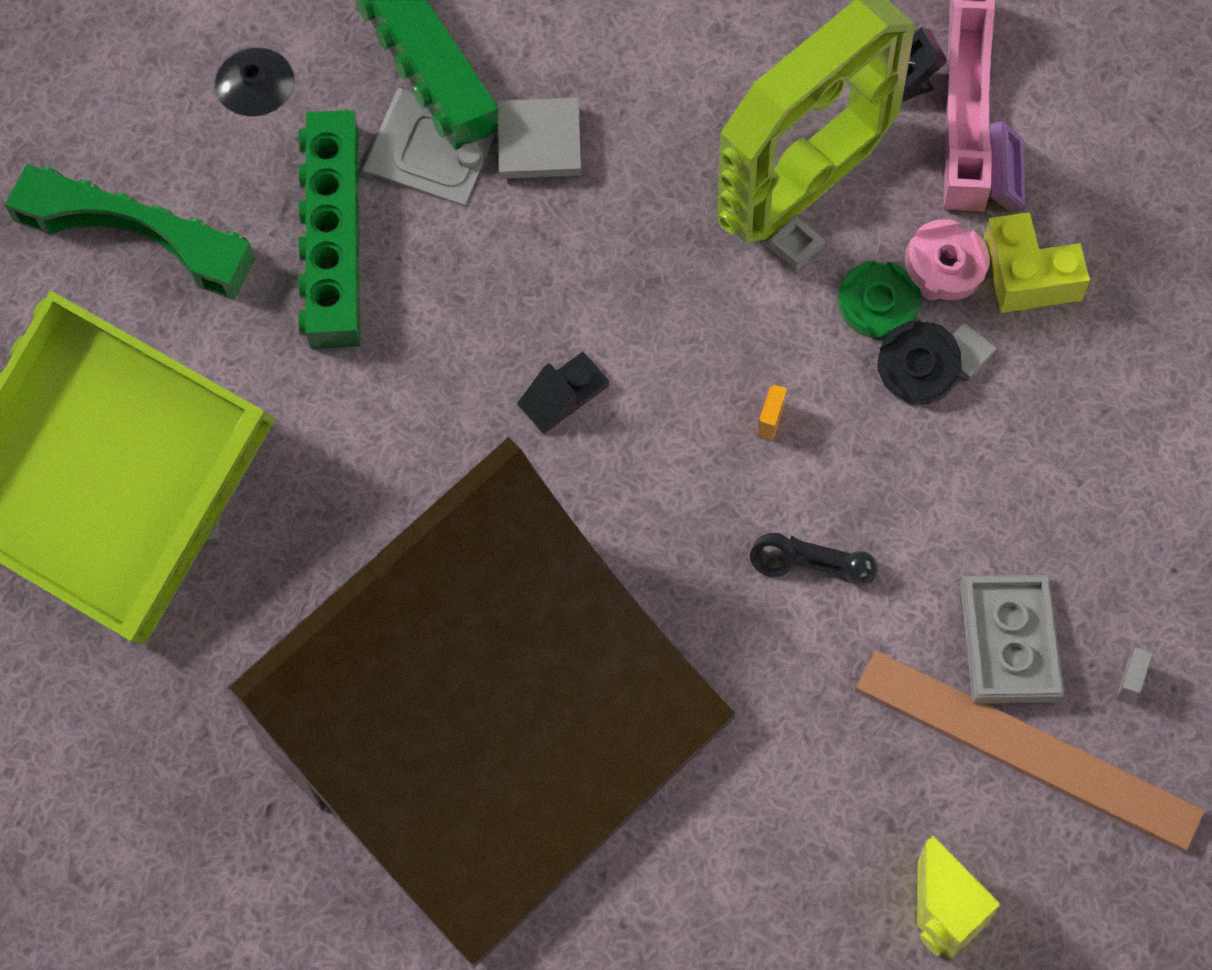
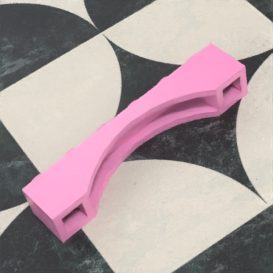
(967, 112)

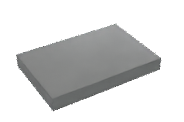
(1011, 639)

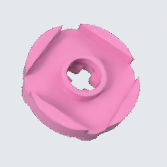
(941, 280)

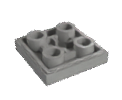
(539, 138)

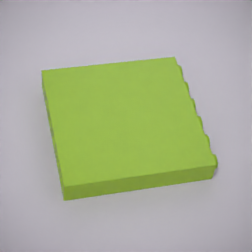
(113, 465)

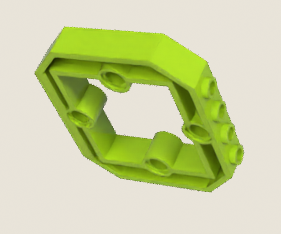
(861, 46)

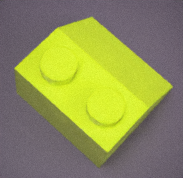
(950, 901)

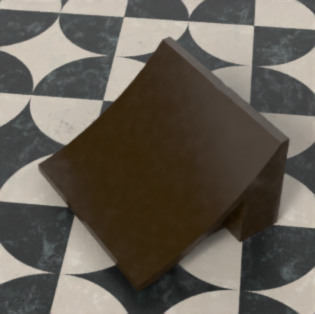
(481, 704)

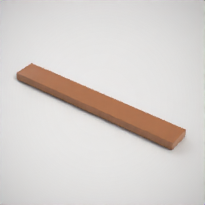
(1030, 751)

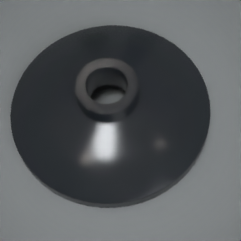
(259, 94)

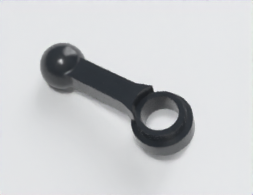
(858, 567)

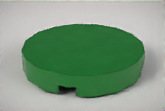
(869, 306)

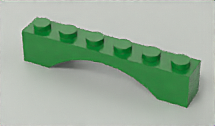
(56, 203)

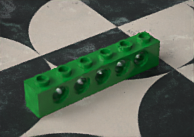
(339, 135)

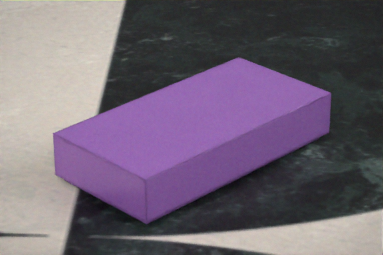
(1007, 167)

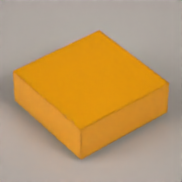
(772, 412)

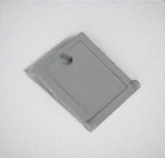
(417, 158)

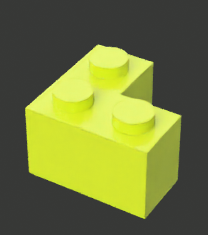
(1030, 275)

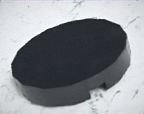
(919, 362)

